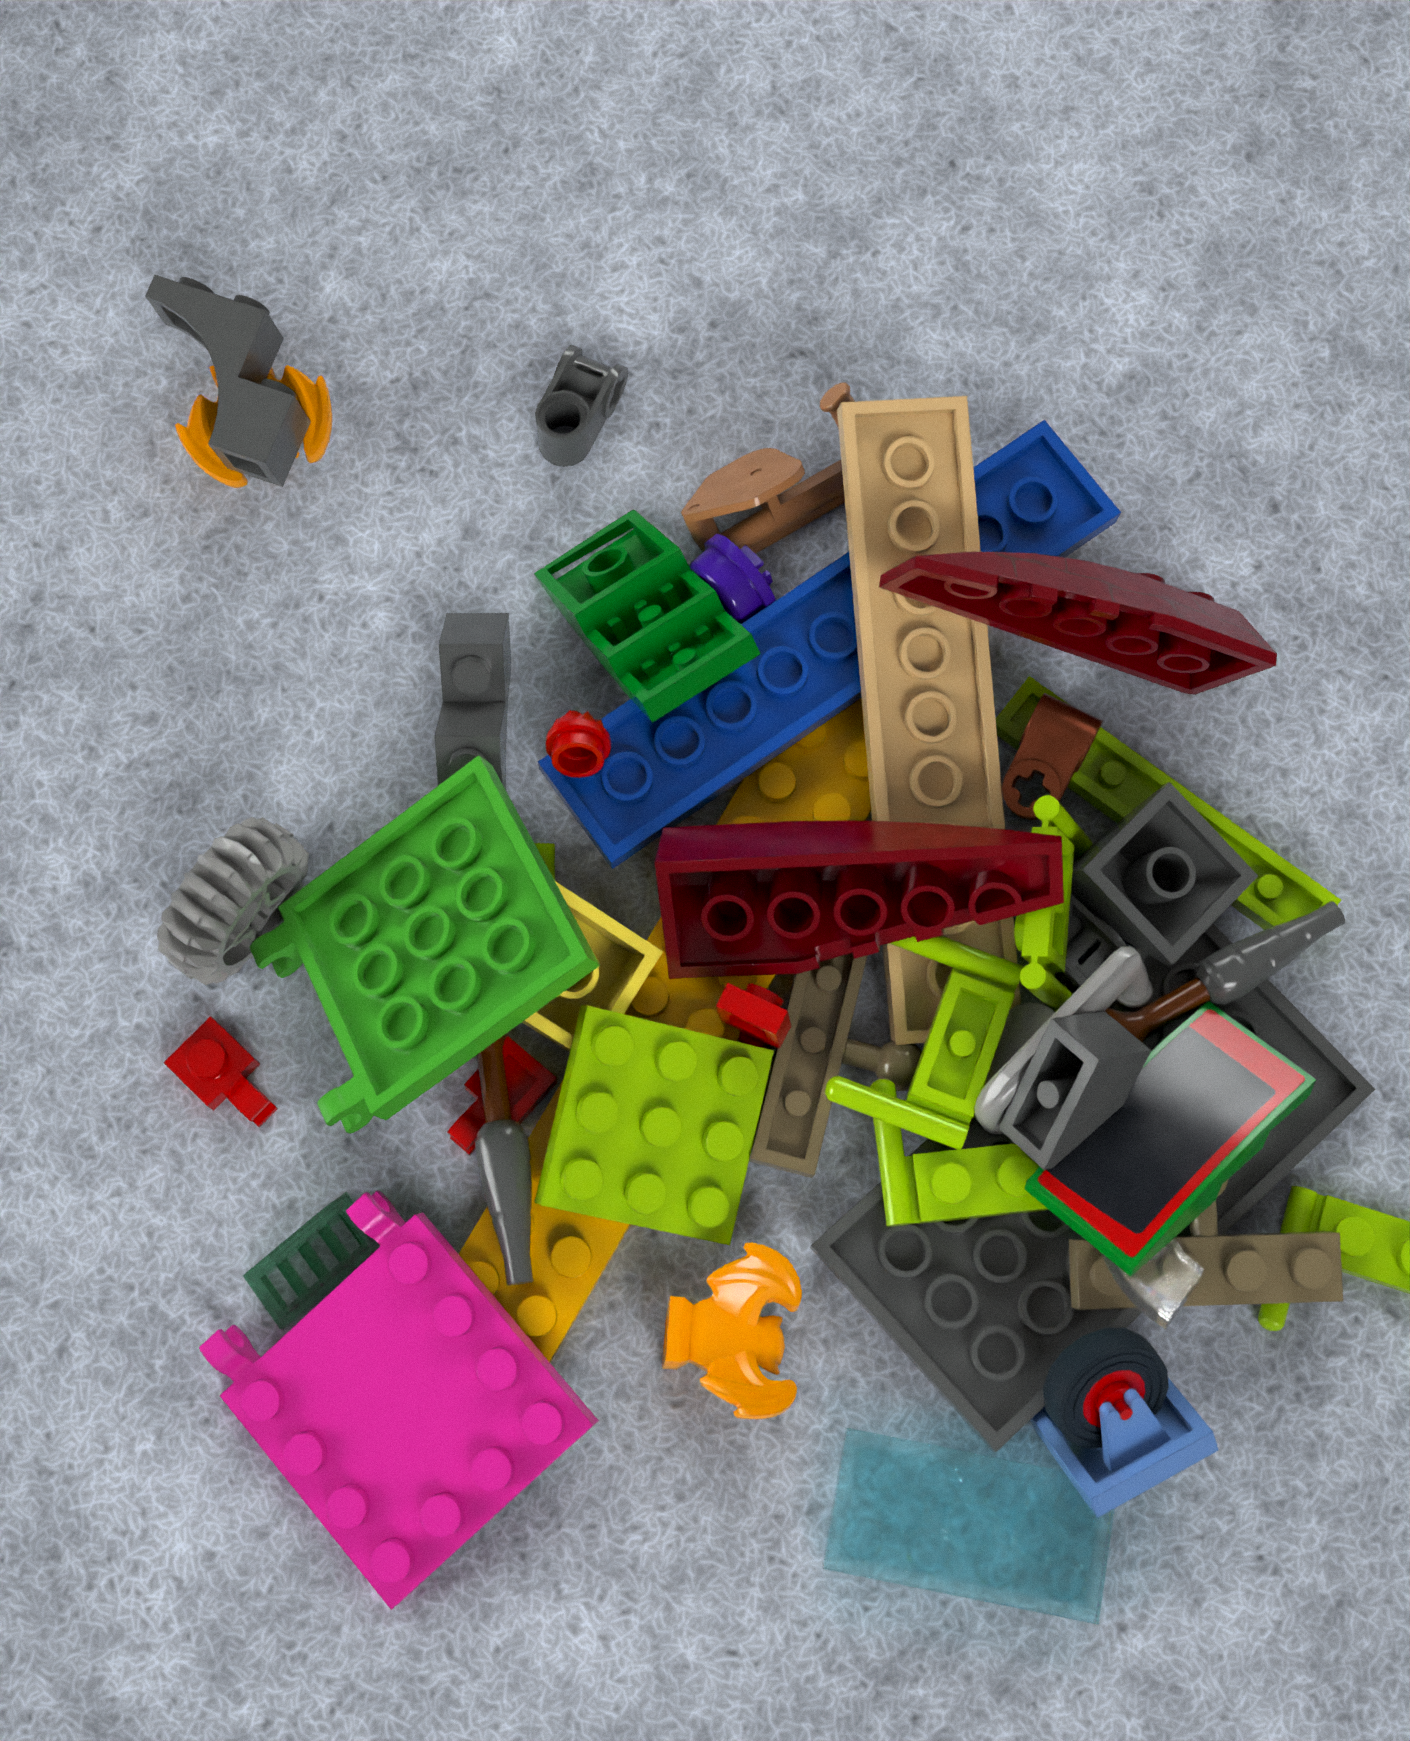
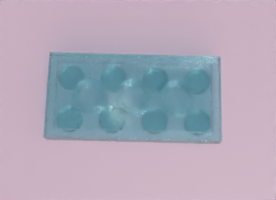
(966, 1527)

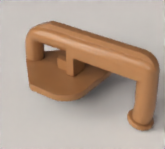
(757, 481)

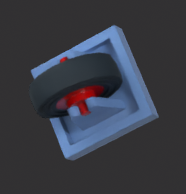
(1118, 1419)

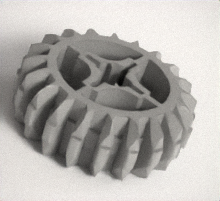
(231, 899)

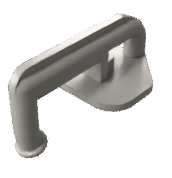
(1118, 977)

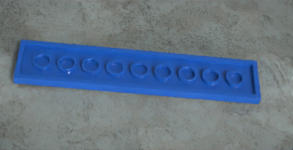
(661, 772)

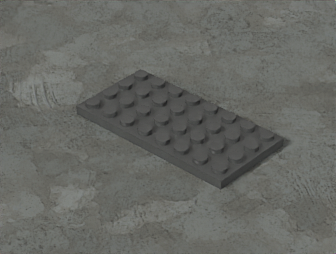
(990, 1296)

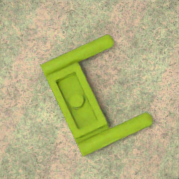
(1044, 932)
(955, 1050)
(949, 1182)
(1370, 1242)

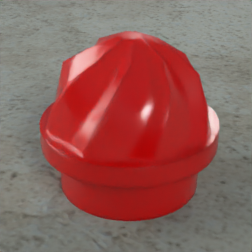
(578, 744)

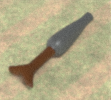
(1234, 970)
(505, 1167)

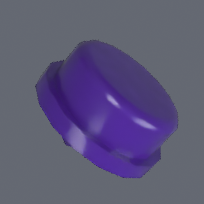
(734, 577)

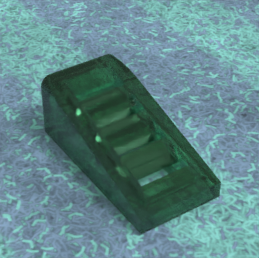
(300, 1241)

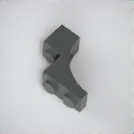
(256, 418)
(474, 692)

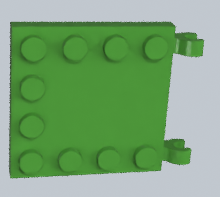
(429, 943)

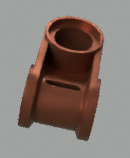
(1052, 747)

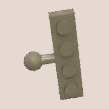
(817, 1044)
(1235, 1266)

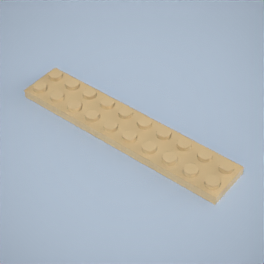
(920, 665)

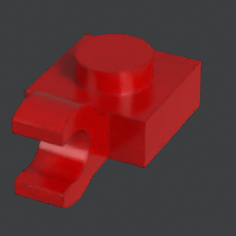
(755, 1014)
(218, 1069)
(527, 1086)

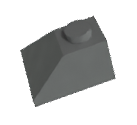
(1160, 876)

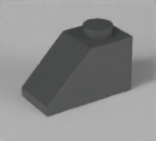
(1072, 1085)

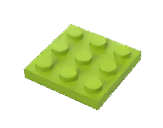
(654, 1126)

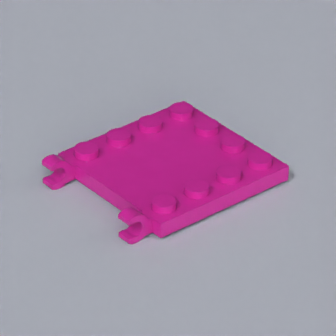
(402, 1403)

